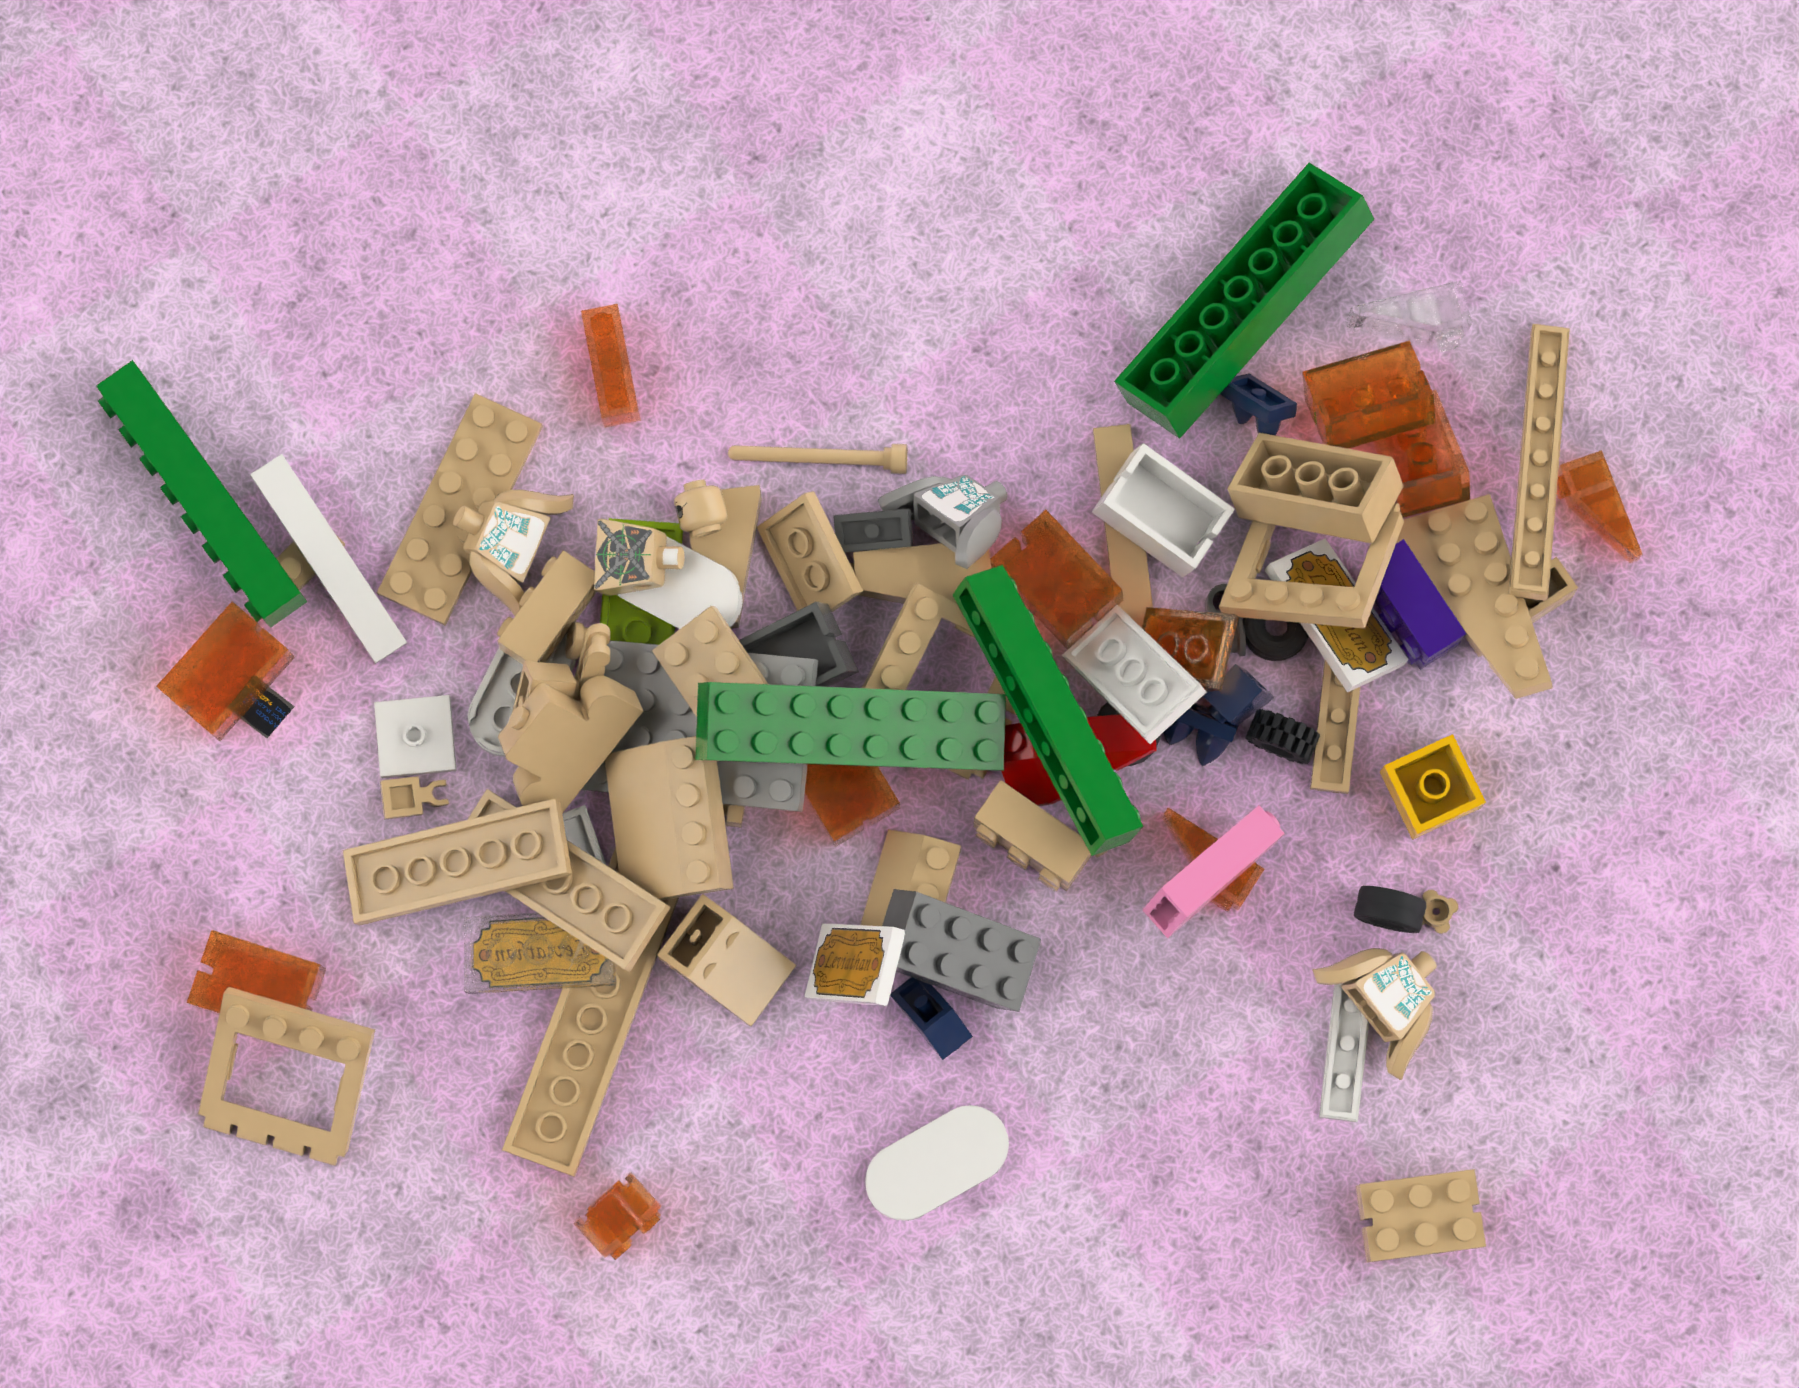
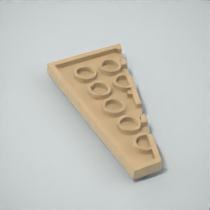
(1471, 569)

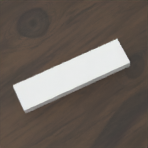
(1344, 1059)

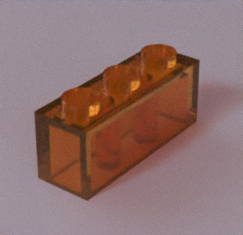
(611, 365)

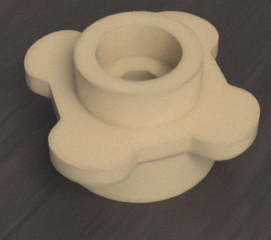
(1446, 908)

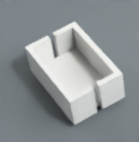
(1163, 510)

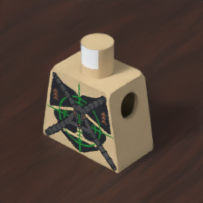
(632, 558)

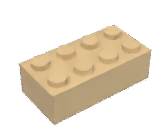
(1315, 487)

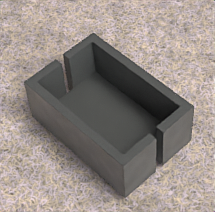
(810, 635)

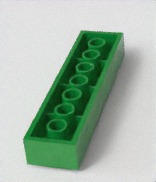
(1244, 300)
(850, 726)

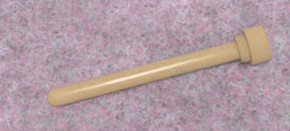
(892, 458)

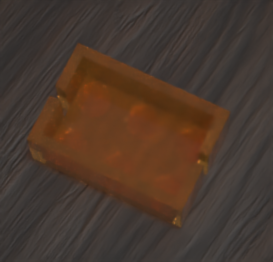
(1369, 396)
(1058, 579)
(225, 671)
(847, 797)
(255, 971)

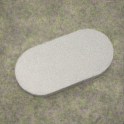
(691, 591)
(497, 697)
(937, 1163)

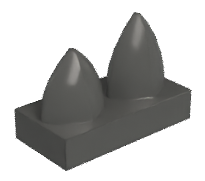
(874, 530)

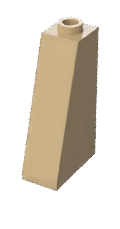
(735, 542)
(893, 571)

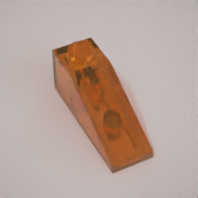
(1595, 499)
(1194, 842)

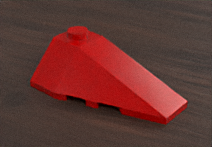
(1028, 776)

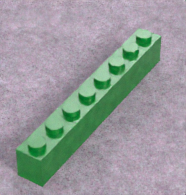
(201, 494)
(1048, 710)

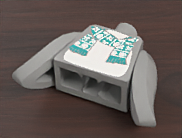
(953, 512)

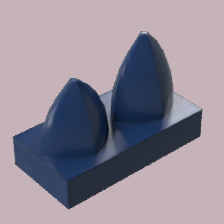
(1257, 399)
(1211, 736)

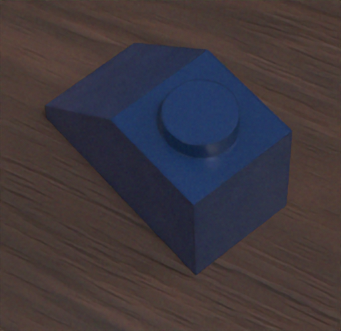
(1238, 698)
(931, 1016)

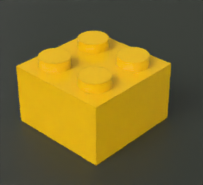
(1432, 786)

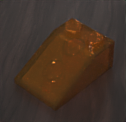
(1428, 465)
(1195, 640)

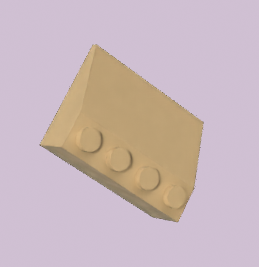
(669, 819)

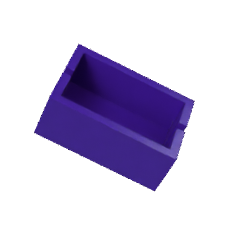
(1416, 610)

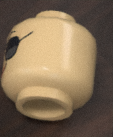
(700, 508)

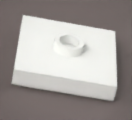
(415, 736)

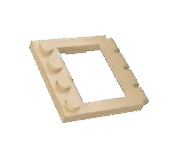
(1306, 601)
(909, 641)
(297, 1030)

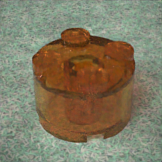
(619, 1216)

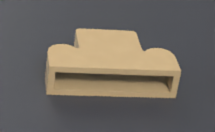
(565, 739)

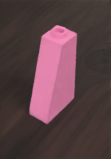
(1213, 870)

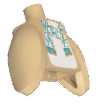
(506, 538)
(1391, 997)

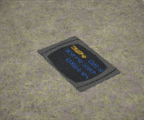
(267, 712)

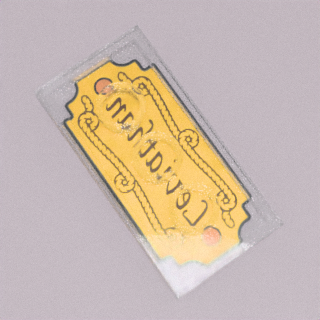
(528, 955)

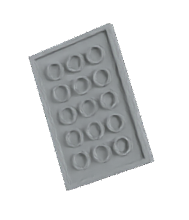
(669, 718)

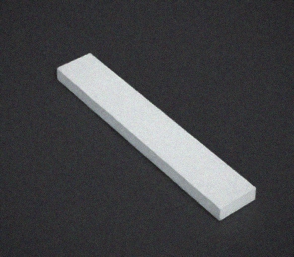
(328, 558)

